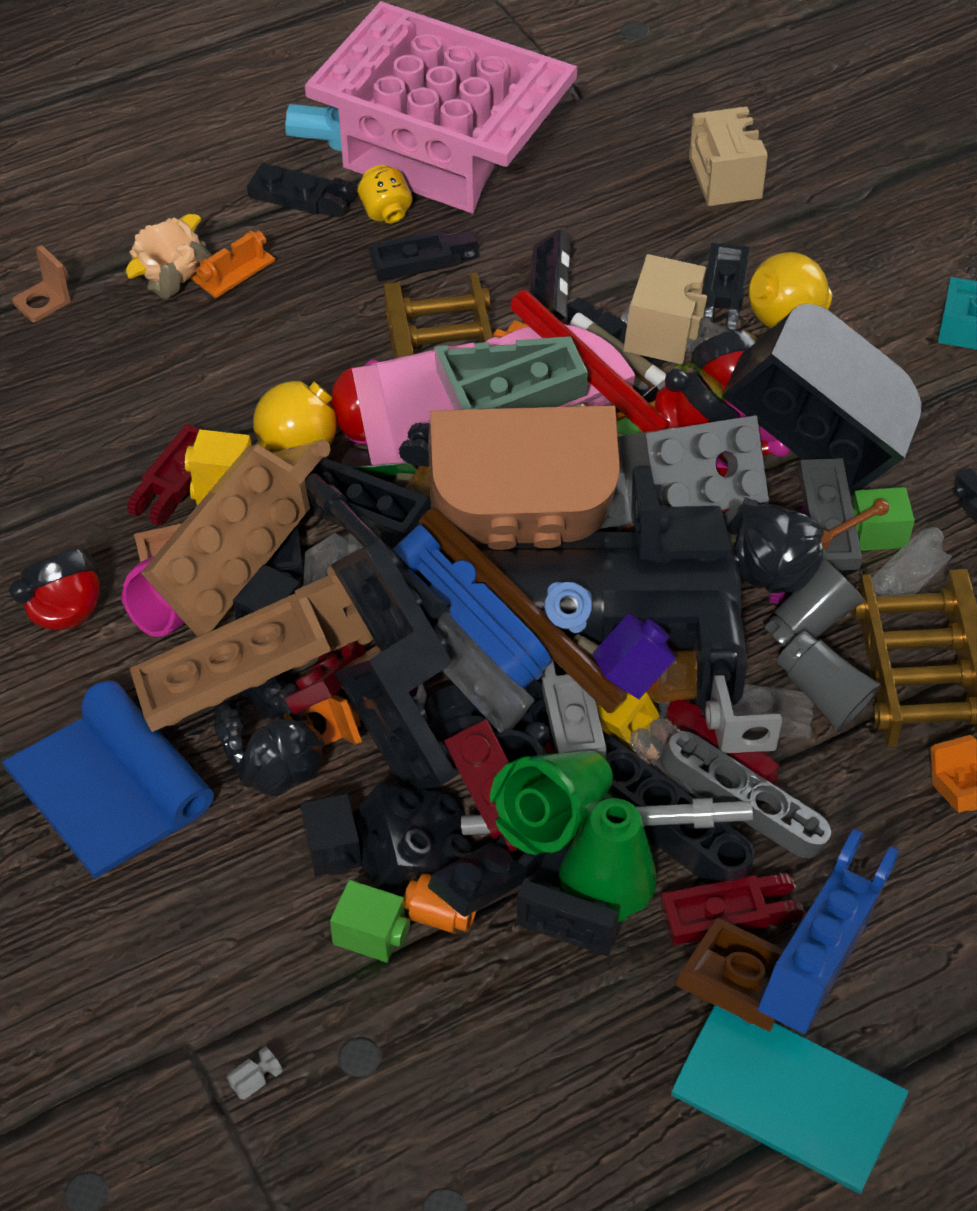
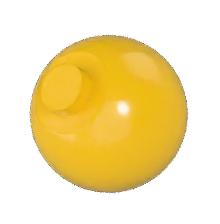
(786, 283)
(294, 416)

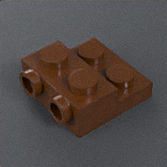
(732, 971)

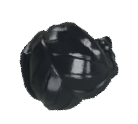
(776, 546)
(276, 754)

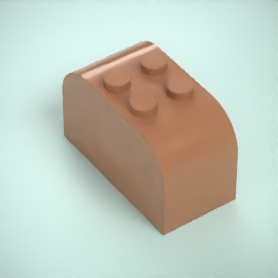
(524, 472)

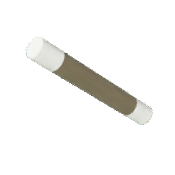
(635, 361)

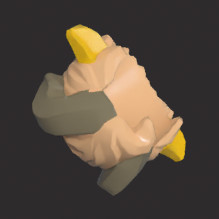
(167, 254)

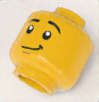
(384, 194)

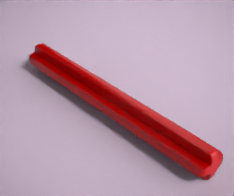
(599, 373)

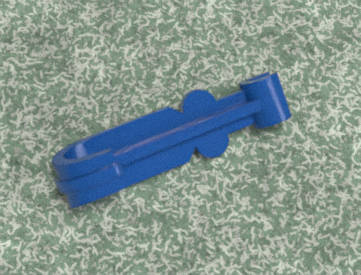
(476, 609)

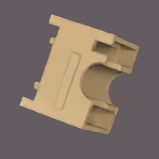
(727, 157)
(665, 309)

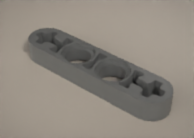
(748, 787)

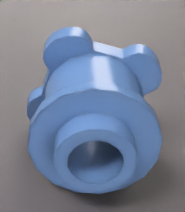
(581, 596)

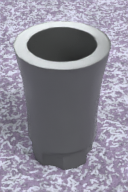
(815, 606)
(827, 679)

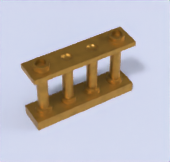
(401, 310)
(960, 606)

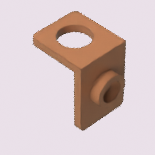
(52, 287)

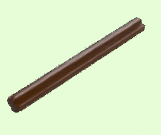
(555, 641)

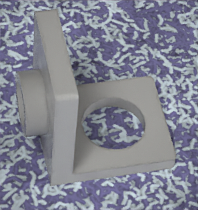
(731, 728)

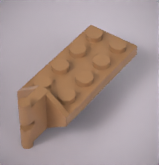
(233, 532)
(248, 652)

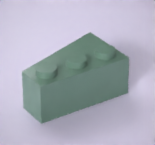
(512, 376)

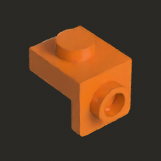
(956, 772)

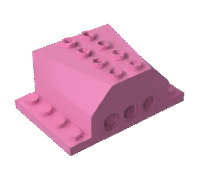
(435, 101)

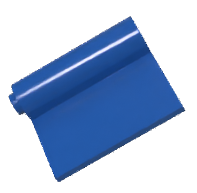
(110, 781)

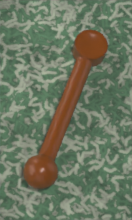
(879, 507)

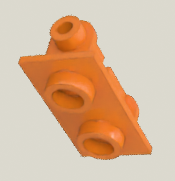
(232, 267)

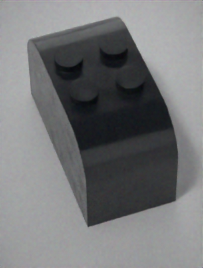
(827, 394)

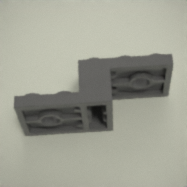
(686, 466)

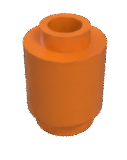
(431, 910)

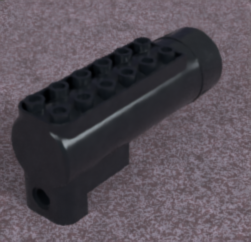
(686, 597)

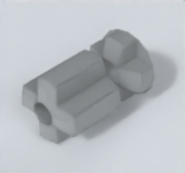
(250, 1076)

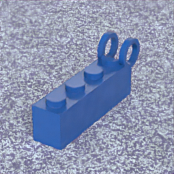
(824, 940)

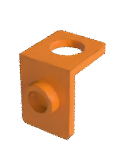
(339, 718)

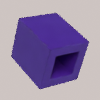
(634, 655)

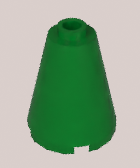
(548, 798)
(611, 860)

